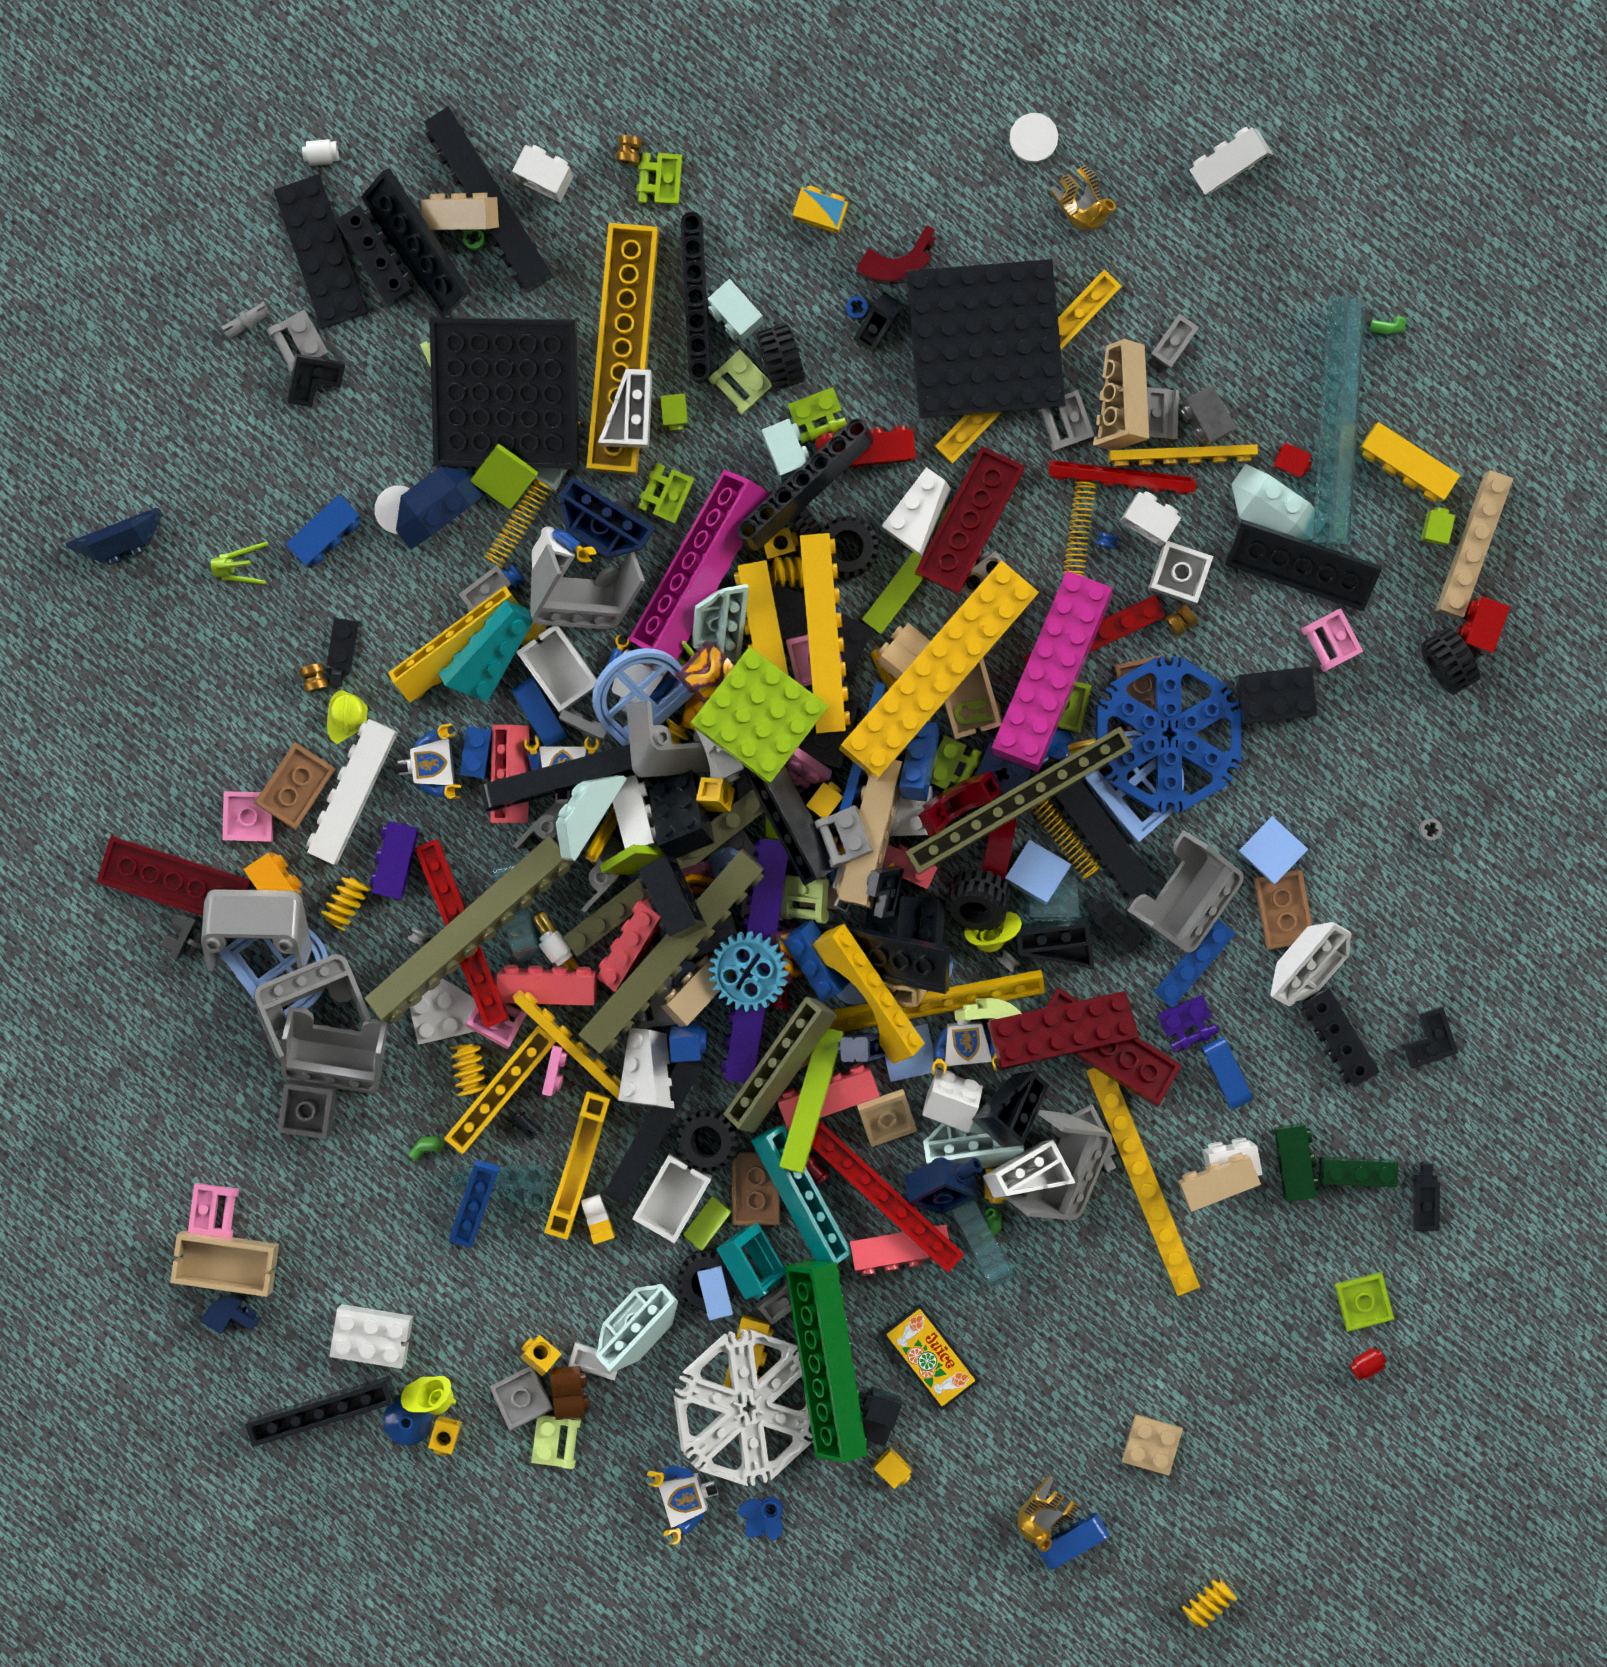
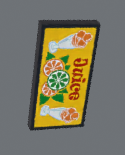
(930, 1356)

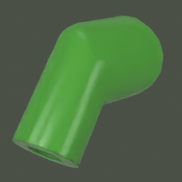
(1387, 328)
(426, 1144)
(994, 1219)

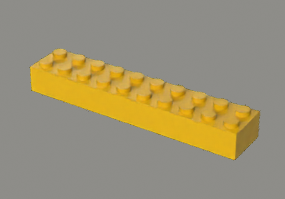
(622, 333)
(938, 670)

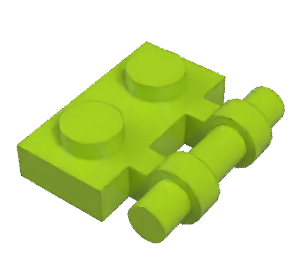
(668, 178)
(814, 408)
(672, 497)
(947, 760)

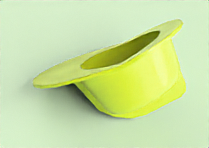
(345, 716)
(995, 939)
(428, 1395)

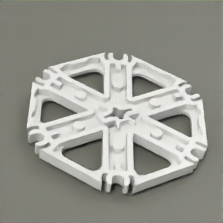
(728, 1424)

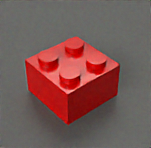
(1483, 625)

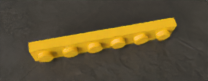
(1193, 454)
(563, 1036)

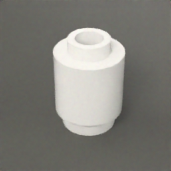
(320, 152)
(555, 947)

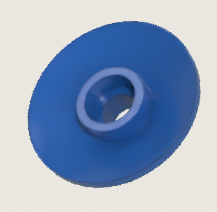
(402, 1434)

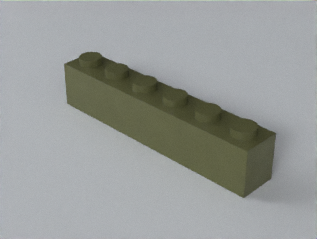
(780, 1064)

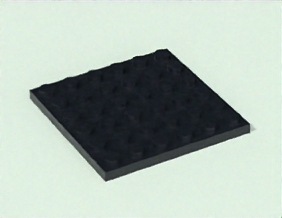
(985, 338)
(506, 387)

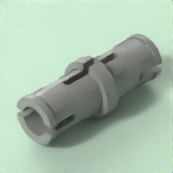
(246, 320)

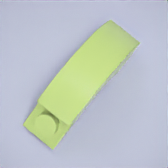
(986, 1009)

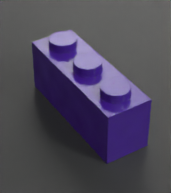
(394, 860)

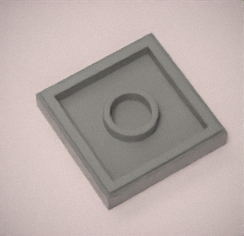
(521, 1398)

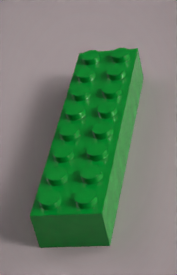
(826, 1360)

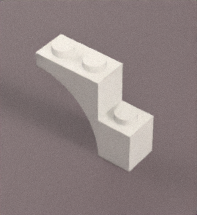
(720, 762)

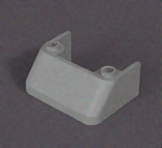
(583, 601)
(653, 748)
(546, 826)
(255, 915)
(327, 973)
(1084, 1153)

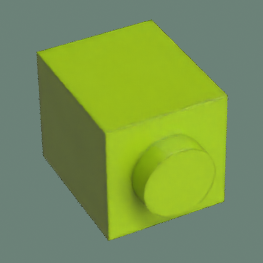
(674, 412)
(1438, 526)

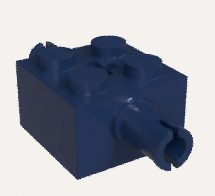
(1016, 773)
(942, 1184)

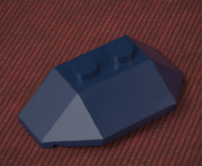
(435, 503)
(601, 522)
(119, 539)

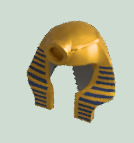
(1091, 209)
(1037, 1516)

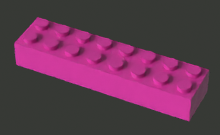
(698, 565)
(1052, 671)

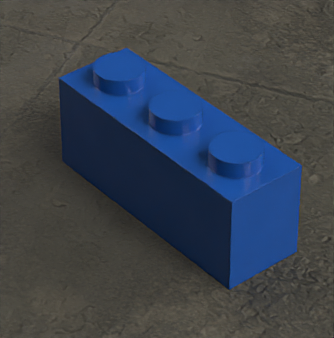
(324, 531)
(919, 763)
(822, 978)
(687, 1042)

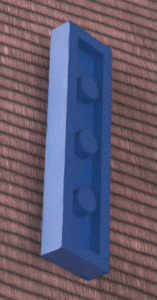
(1193, 964)
(473, 1203)

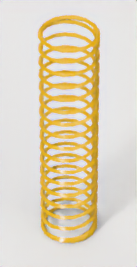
(536, 482)
(1092, 485)
(1074, 837)

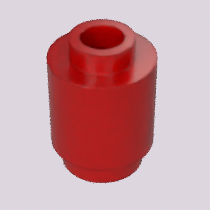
(1368, 1364)

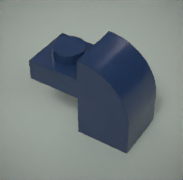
(228, 1308)

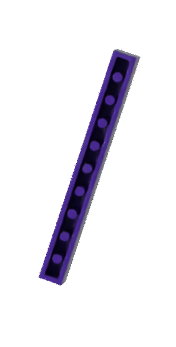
(764, 919)

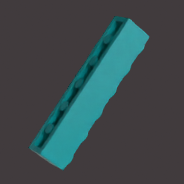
(802, 1199)

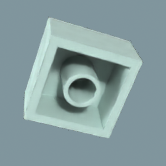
(735, 311)
(784, 447)

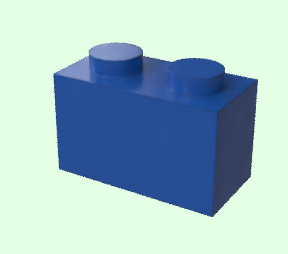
(476, 752)

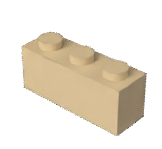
(460, 212)
(693, 993)
(1218, 1181)

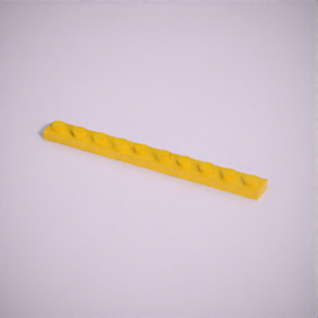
(1069, 323)
(934, 1003)
(1144, 1182)

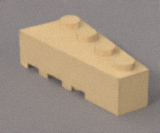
(1124, 397)

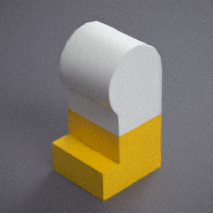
(598, 1219)

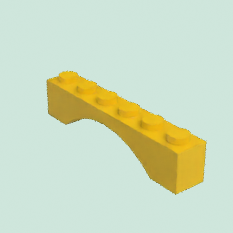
(842, 953)
(578, 1164)

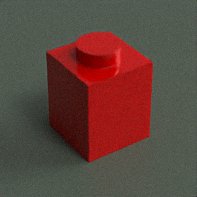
(1292, 461)

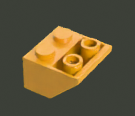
(271, 874)

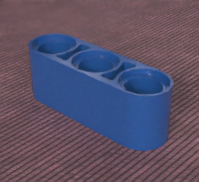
(539, 713)
(1227, 1072)
(1074, 1541)

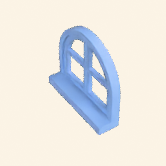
(661, 708)
(1118, 809)
(249, 979)

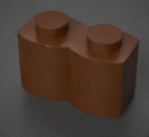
(568, 1392)

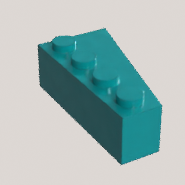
(488, 653)

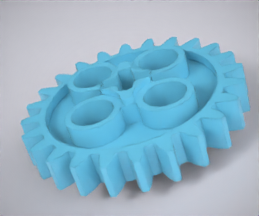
(730, 958)

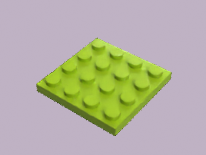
(759, 715)

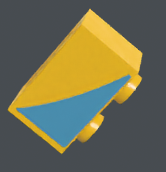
(820, 209)

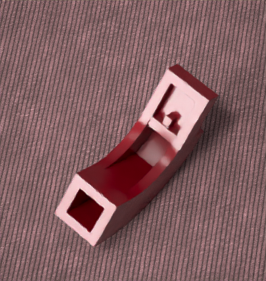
(893, 270)
(958, 799)
(999, 850)

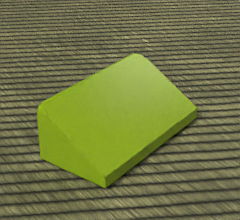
(707, 1223)

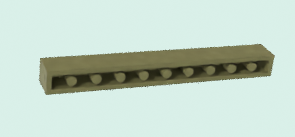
(1019, 800)
(621, 906)
(468, 931)
(669, 953)

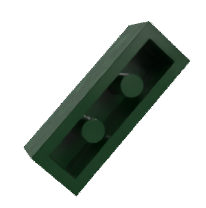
(1296, 1162)
(1358, 1171)

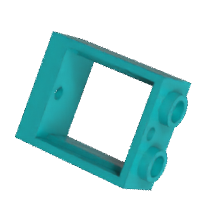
(762, 1255)

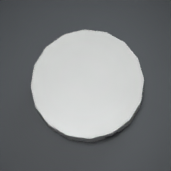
(1033, 137)
(387, 507)

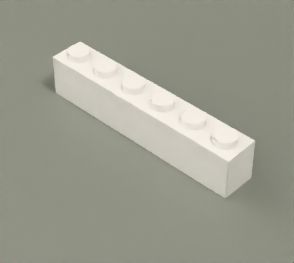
(352, 791)

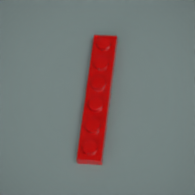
(1131, 478)
(1125, 622)

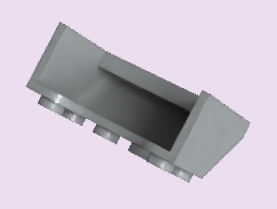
(1192, 895)
(332, 1055)

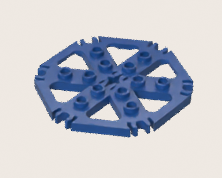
(1154, 723)

